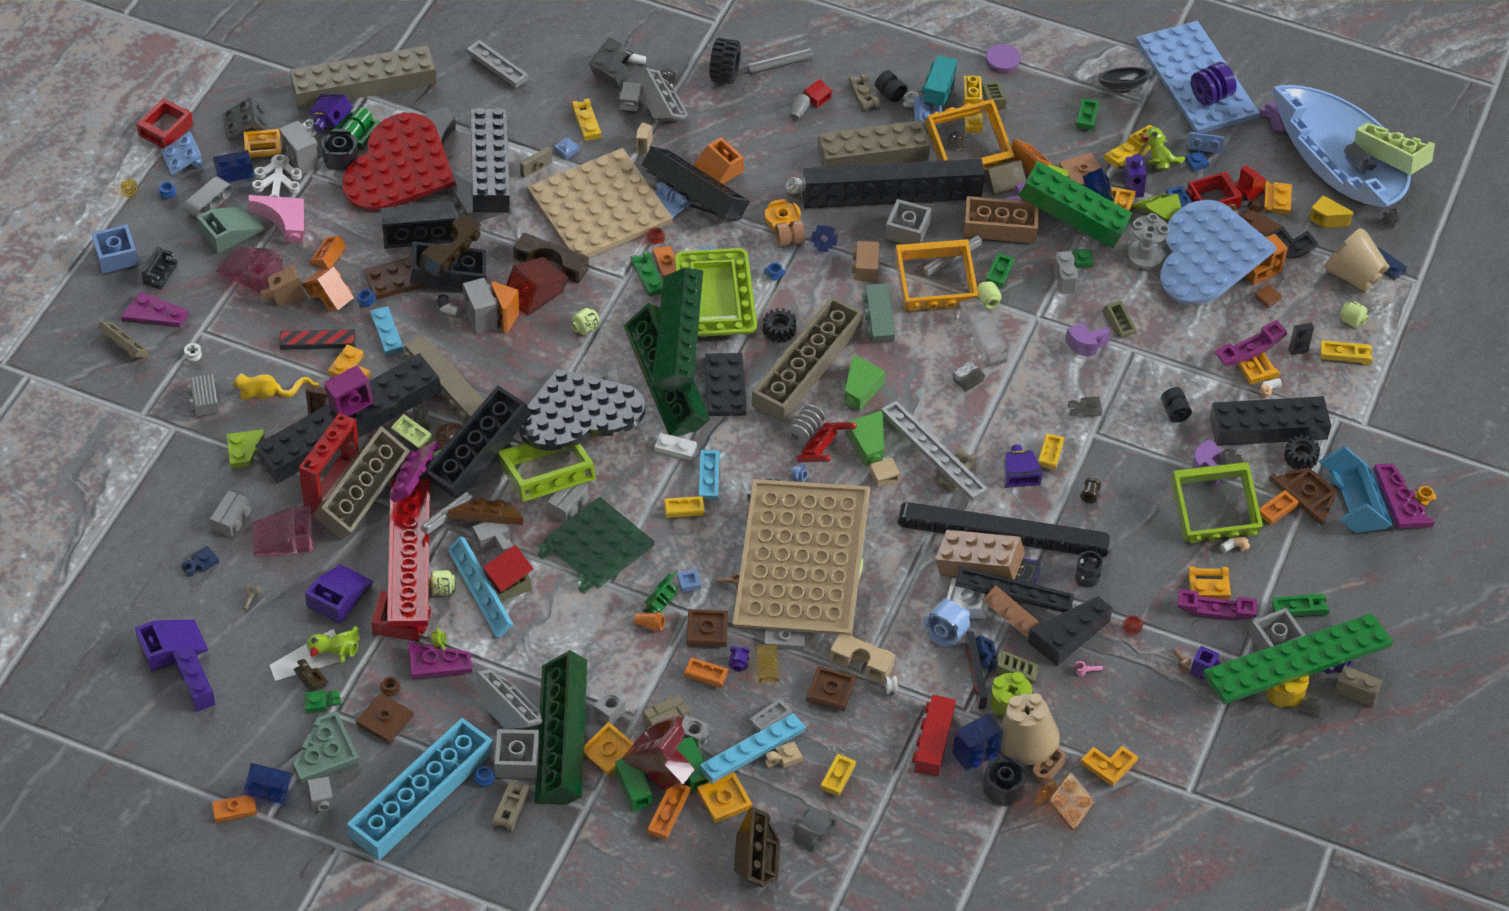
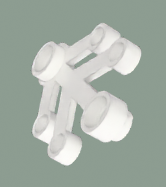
(279, 163)

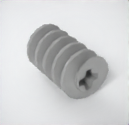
(805, 424)

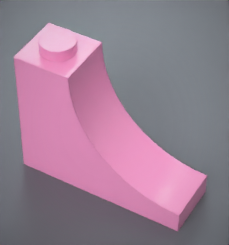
(283, 211)

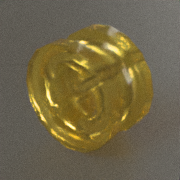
(129, 183)

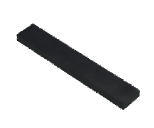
(1015, 589)

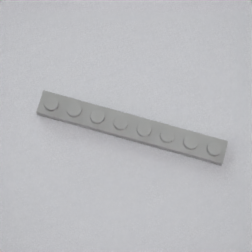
(935, 451)

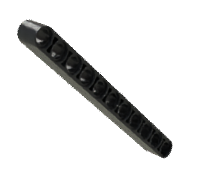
(1032, 533)

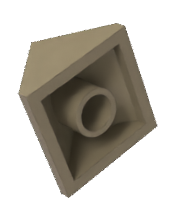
(1004, 176)

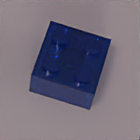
(977, 742)

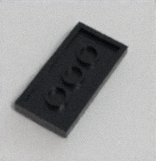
(725, 384)

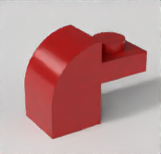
(1250, 183)

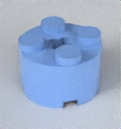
(947, 623)

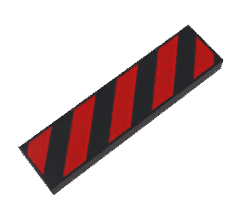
(316, 339)
(976, 670)

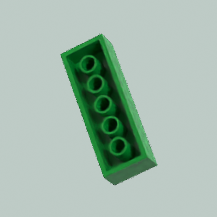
(1075, 204)

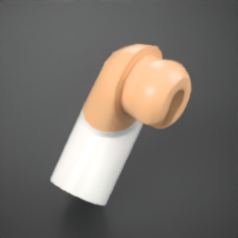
(1267, 387)
(1242, 542)

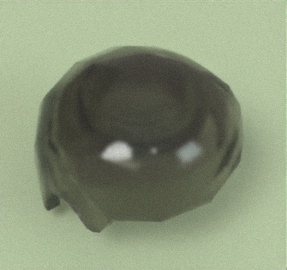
(1229, 457)

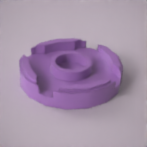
(1003, 58)

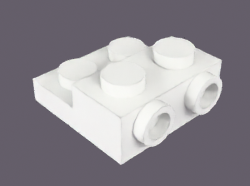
(969, 600)

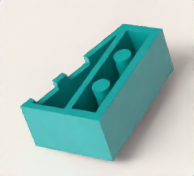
(939, 80)

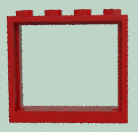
(341, 434)

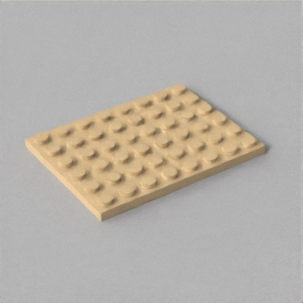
(802, 557)

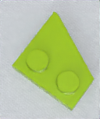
(242, 447)

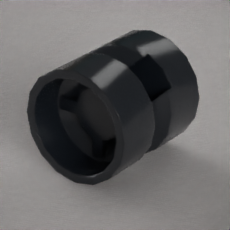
(891, 86)
(1176, 405)
(1088, 569)

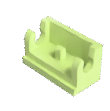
(412, 432)

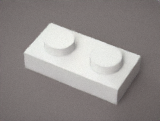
(675, 446)

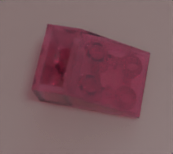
(252, 266)
(284, 532)

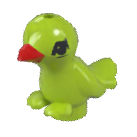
(1160, 154)
(340, 644)

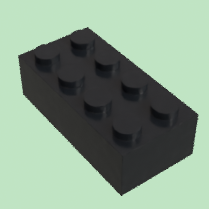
(417, 223)
(467, 268)

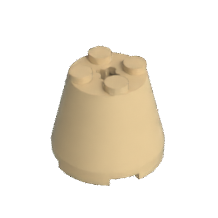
(1358, 261)
(1029, 730)

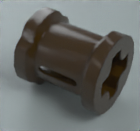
(1090, 491)

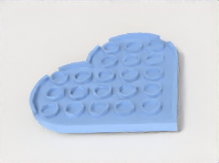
(1209, 251)

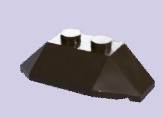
(757, 849)

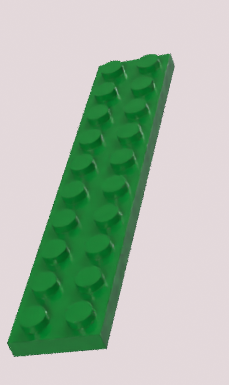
(1297, 658)

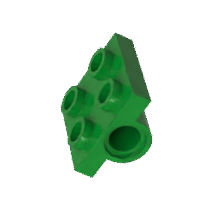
(359, 124)

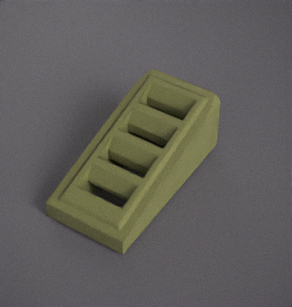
(998, 95)
(1122, 312)
(520, 588)
(1011, 659)

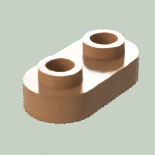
(1049, 766)

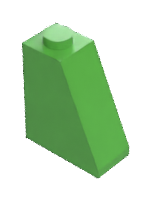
(862, 382)
(868, 438)

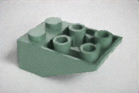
(228, 226)

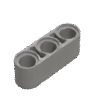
(208, 197)

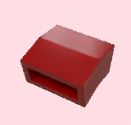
(818, 93)

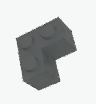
(608, 64)

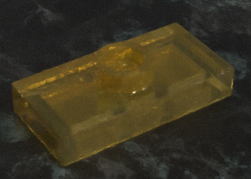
(767, 663)

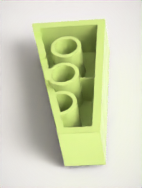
(1394, 149)

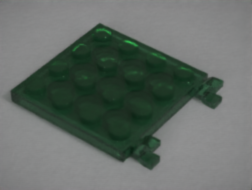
(596, 543)

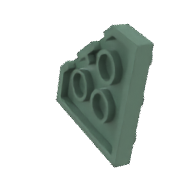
(325, 749)

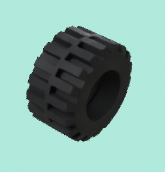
(725, 60)

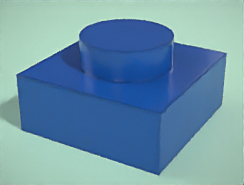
(1196, 161)

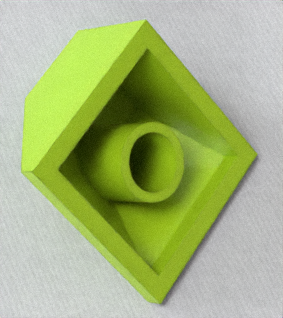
(1163, 205)

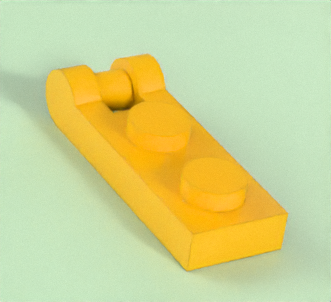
(586, 120)
(1346, 352)

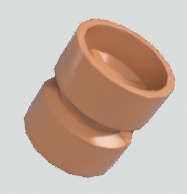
(789, 233)

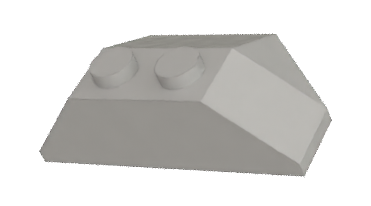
(661, 97)
(506, 701)

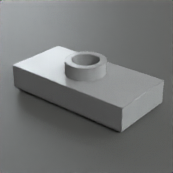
(785, 639)
(770, 715)

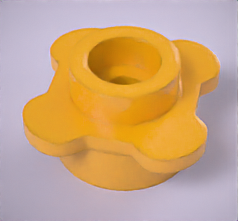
(1425, 495)

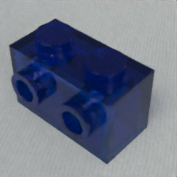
(233, 166)
(1099, 183)
(267, 783)

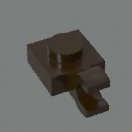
(311, 678)

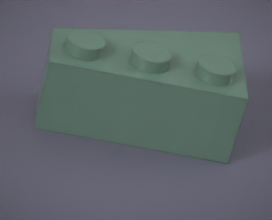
(878, 313)

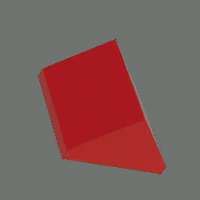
(507, 568)

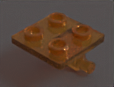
(1067, 799)

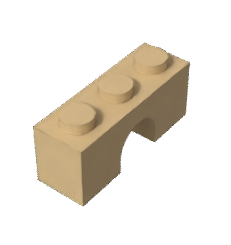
(848, 649)

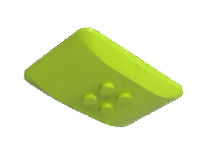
(726, 292)

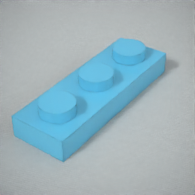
(386, 331)
(709, 474)

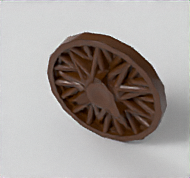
(445, 432)

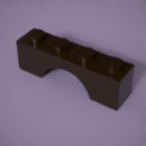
(439, 257)
(573, 264)

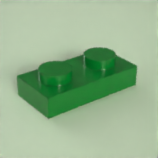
(1087, 114)
(1000, 270)

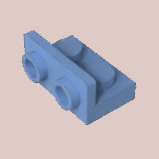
(923, 109)
(1205, 142)

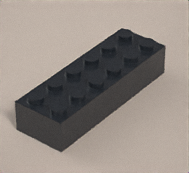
(695, 183)
(1269, 420)
(477, 442)

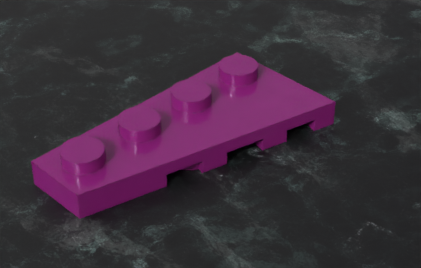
(411, 469)
(1400, 499)

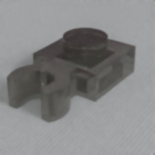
(1087, 406)

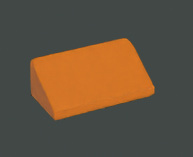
(328, 252)

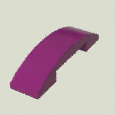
(1253, 346)
(1217, 608)

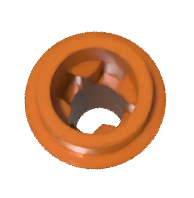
(651, 621)

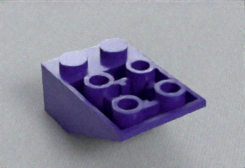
(337, 592)
(164, 637)

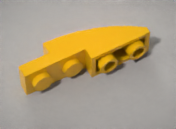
(972, 94)
(1133, 146)

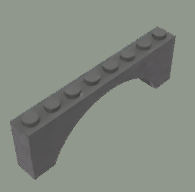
(462, 192)

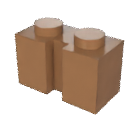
(866, 261)

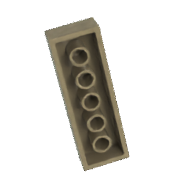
(875, 145)
(360, 483)

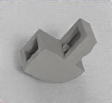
(630, 96)
(492, 535)

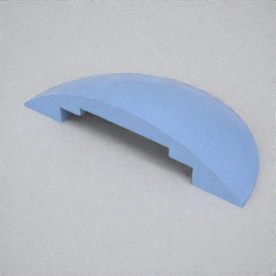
(1322, 129)

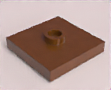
(707, 628)
(831, 688)
(384, 718)

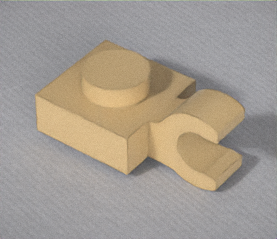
(785, 754)

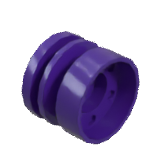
(1213, 83)

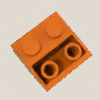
(721, 161)

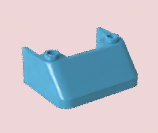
(1359, 490)

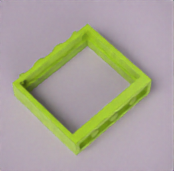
(1214, 473)
(548, 482)

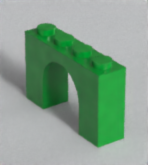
(635, 784)

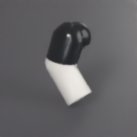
(634, 58)
(445, 306)

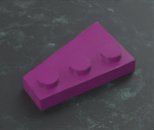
(152, 309)
(435, 662)

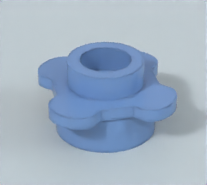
(799, 473)

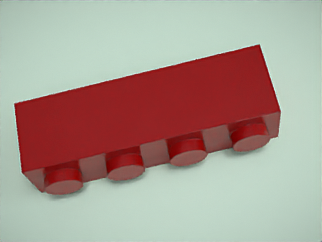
(935, 735)

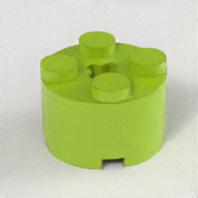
(1006, 687)

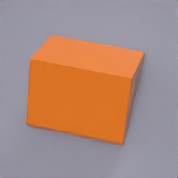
(1027, 155)
(508, 304)

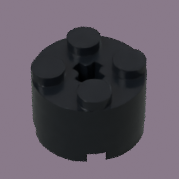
(339, 149)
(1004, 780)

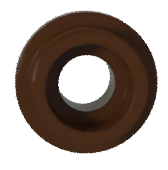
(390, 682)

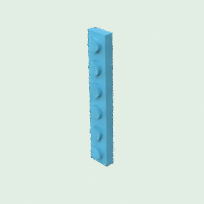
(480, 587)
(752, 748)

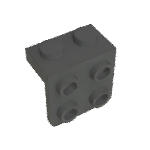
(243, 116)

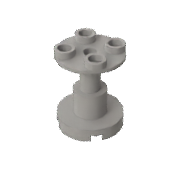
(1146, 251)

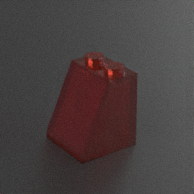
(536, 283)

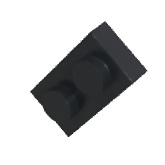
(1301, 338)

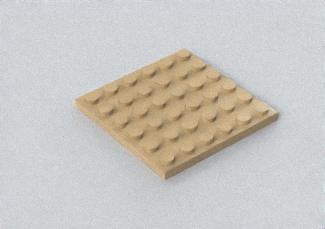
(599, 204)

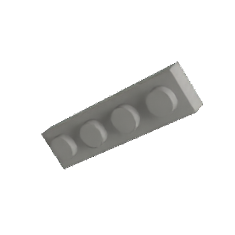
(497, 63)

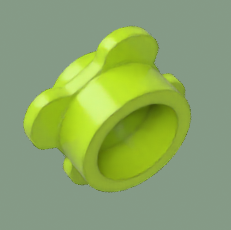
(438, 638)

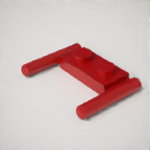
(824, 436)

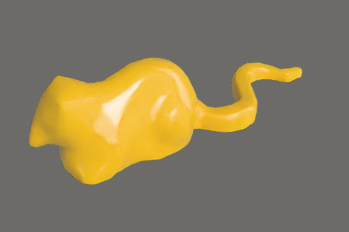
(265, 386)

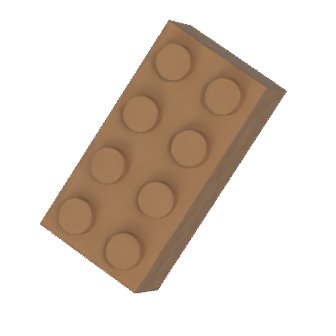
(1000, 219)
(980, 552)

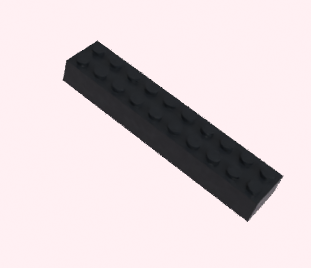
(892, 181)
(392, 395)

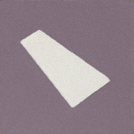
(284, 667)

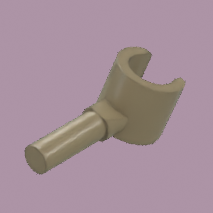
(251, 594)

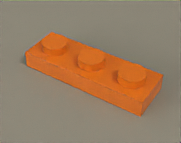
(668, 811)

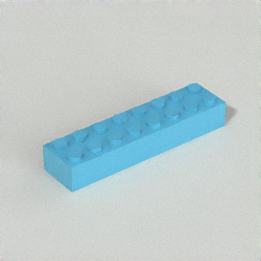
(420, 789)

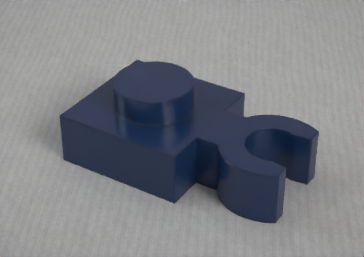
(200, 560)
(987, 651)

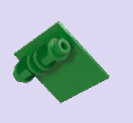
(661, 595)

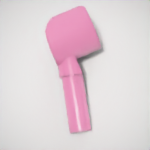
(1082, 668)

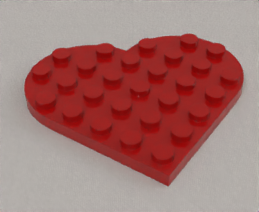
(401, 164)

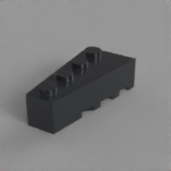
(1070, 630)

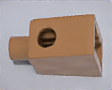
(285, 287)

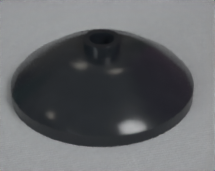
(1124, 78)

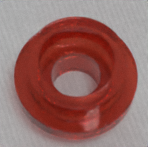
(656, 236)
(1133, 621)

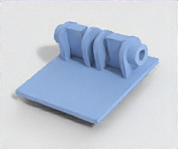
(182, 153)
(671, 199)

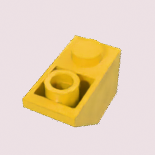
(1330, 214)

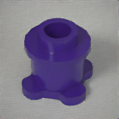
(739, 658)

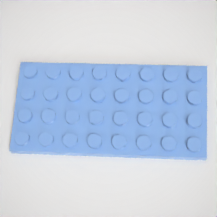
(1175, 57)

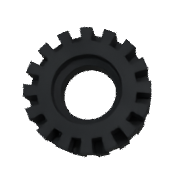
(779, 317)
(1305, 445)

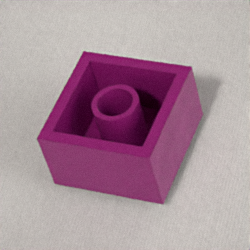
(349, 392)

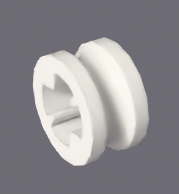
(195, 356)
(891, 685)

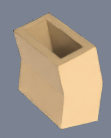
(643, 138)
(884, 472)

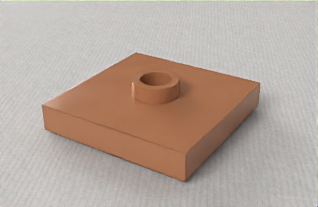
(1080, 166)

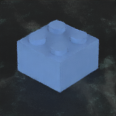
(114, 248)

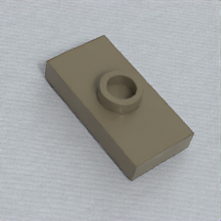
(536, 162)

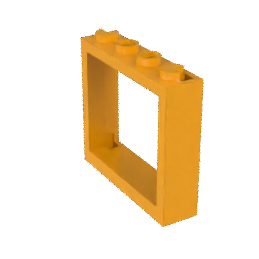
(965, 111)
(935, 250)

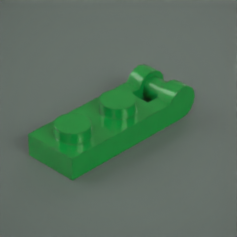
(647, 273)
(1302, 604)

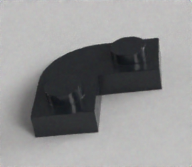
(1298, 246)

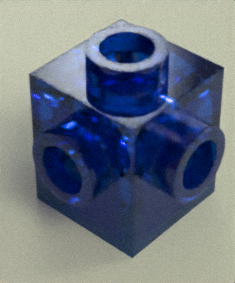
(829, 232)

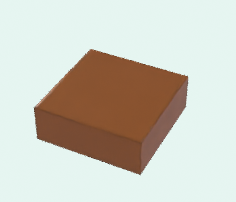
(1268, 296)

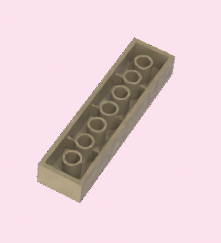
(364, 75)
(807, 359)

